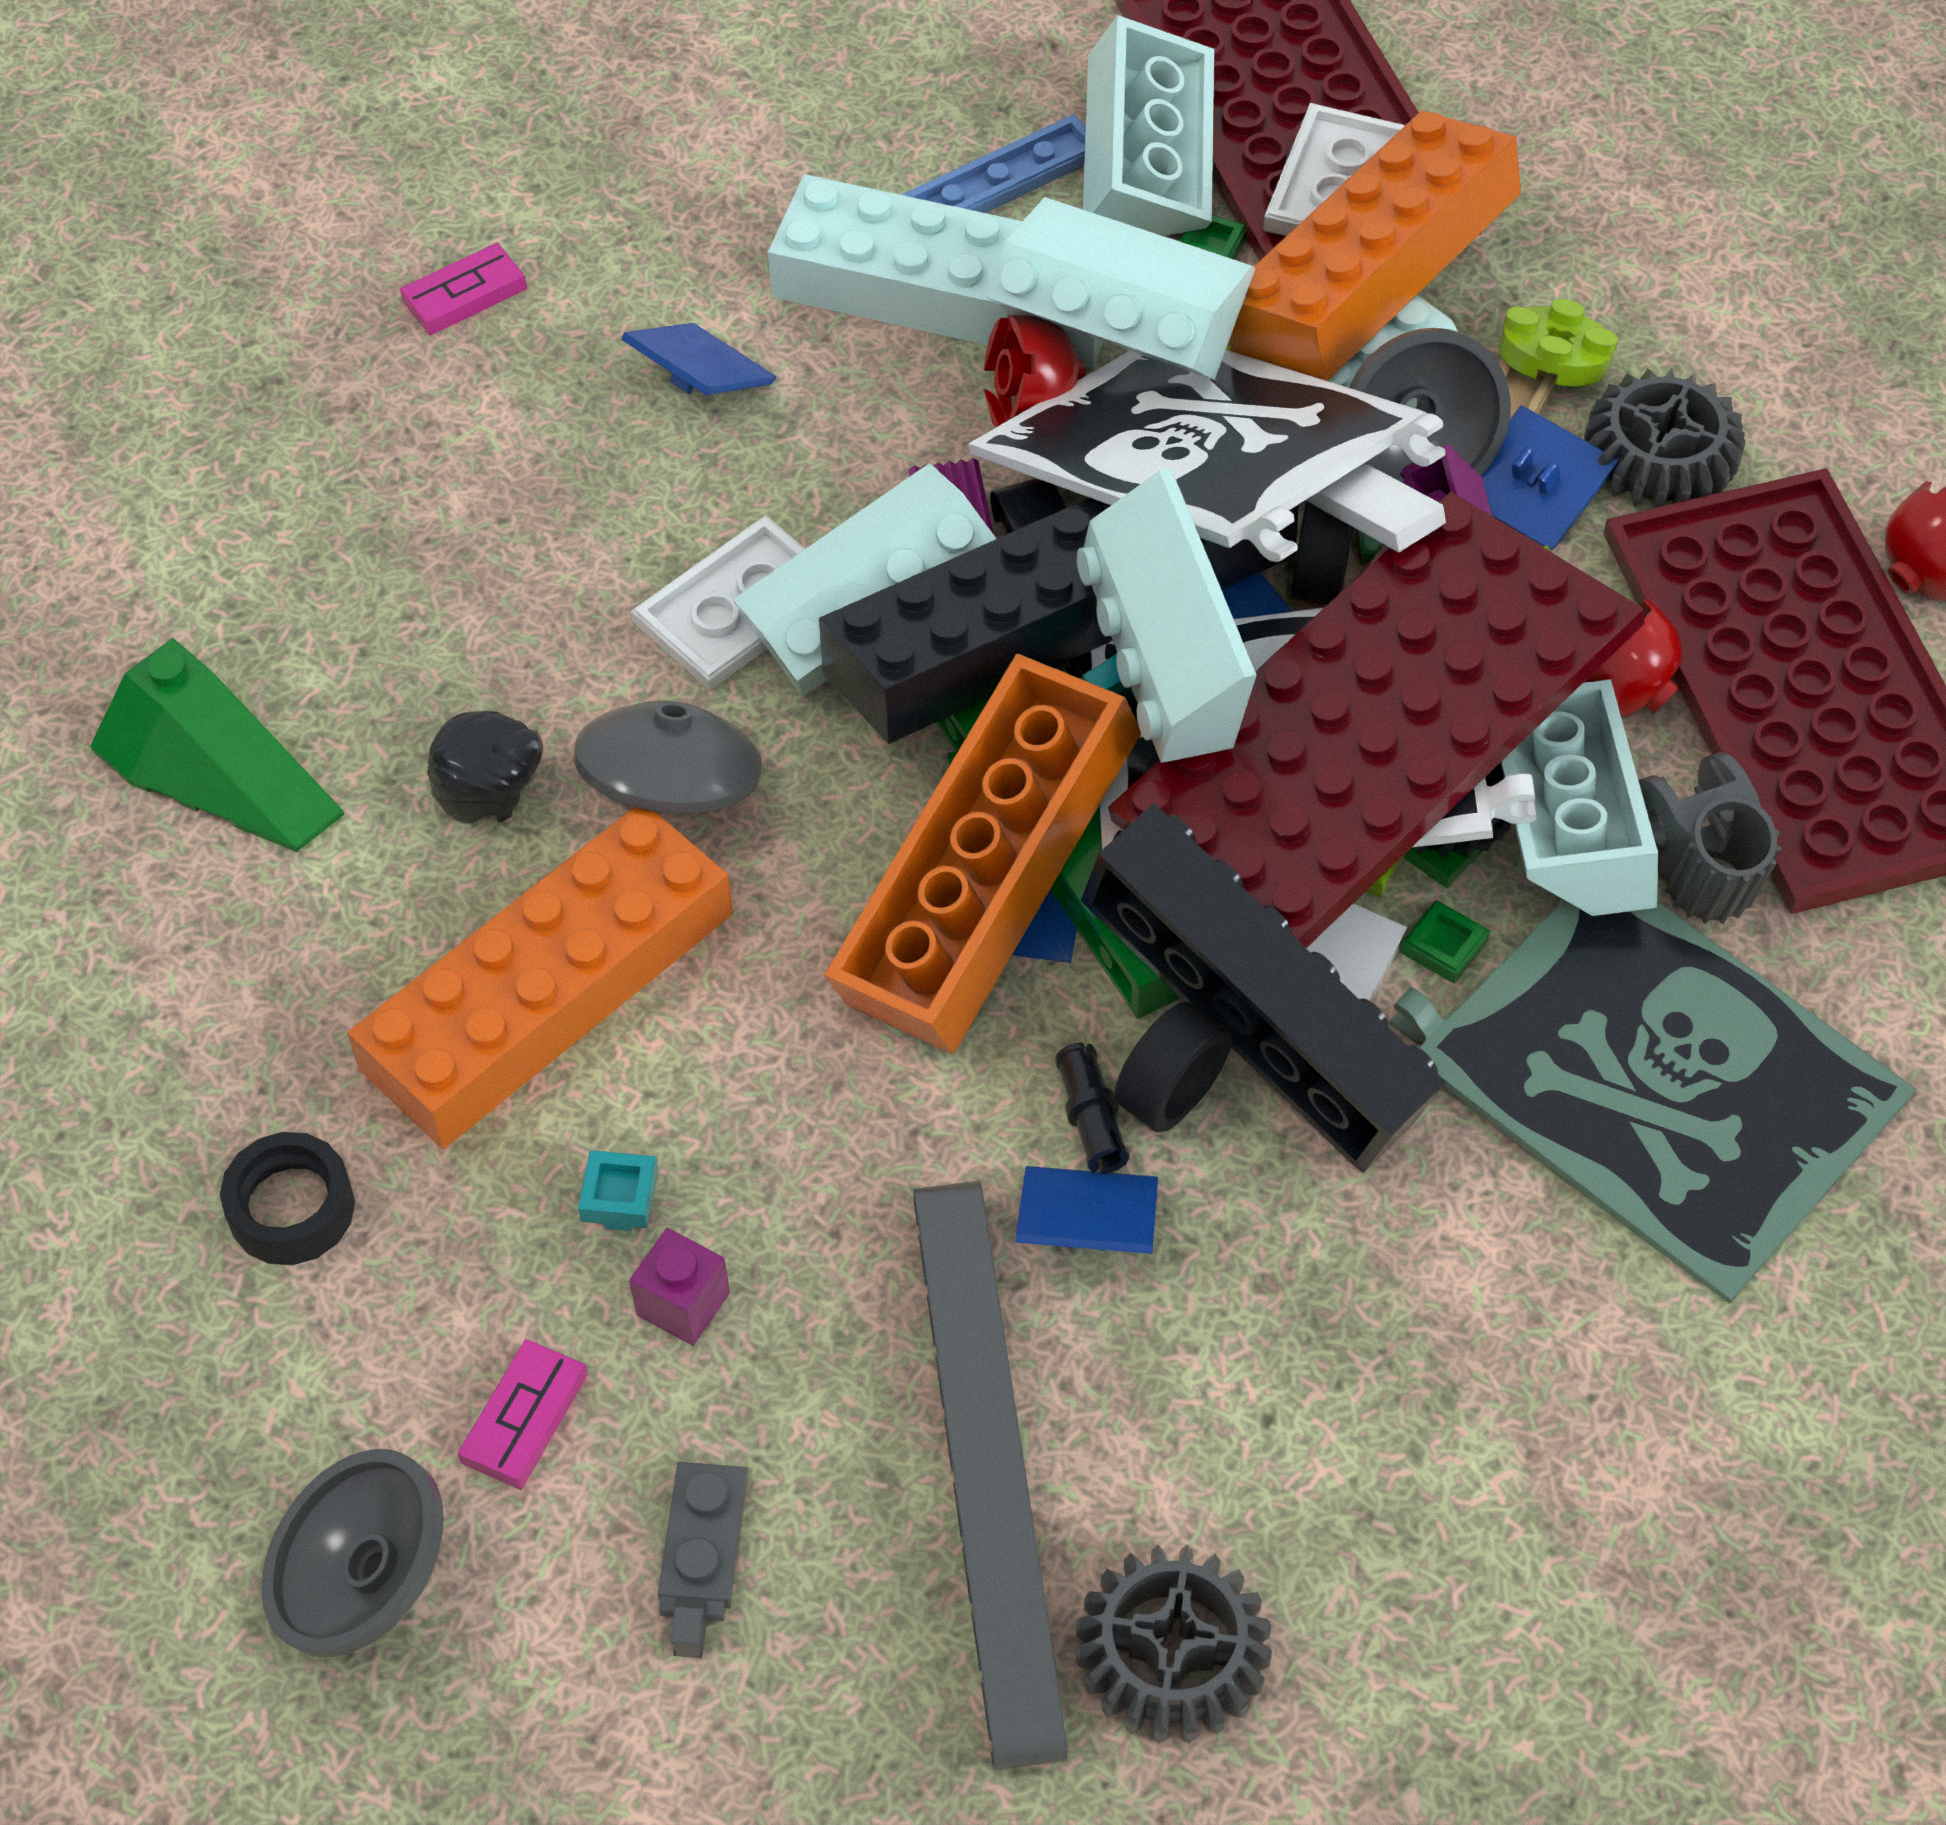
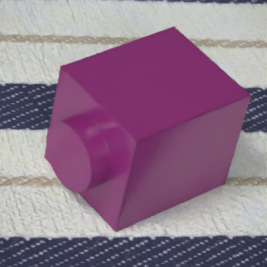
(679, 1286)

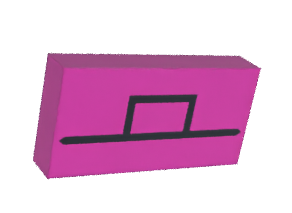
(463, 288)
(523, 1414)

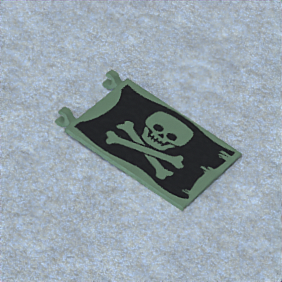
(1662, 1083)

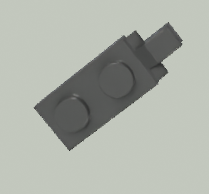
(701, 1550)

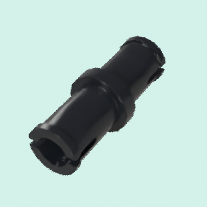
(1092, 1108)

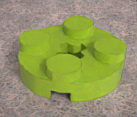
(1557, 342)

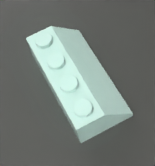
(1149, 129)
(1122, 286)
(883, 544)
(1167, 621)
(1591, 817)

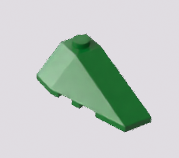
(196, 742)

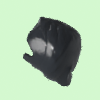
(482, 764)

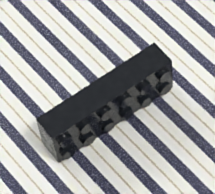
(1256, 979)

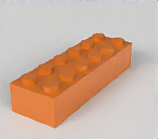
(1375, 244)
(984, 853)
(541, 974)

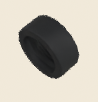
(1321, 556)
(1172, 1066)
(302, 1240)

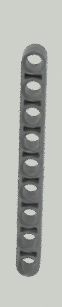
(989, 1479)

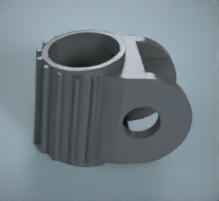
(1740, 838)

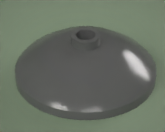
(1449, 379)
(667, 758)
(352, 1553)

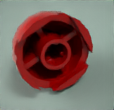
(1029, 362)
(1918, 543)
(1644, 664)

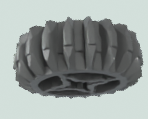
(1668, 438)
(1201, 1647)

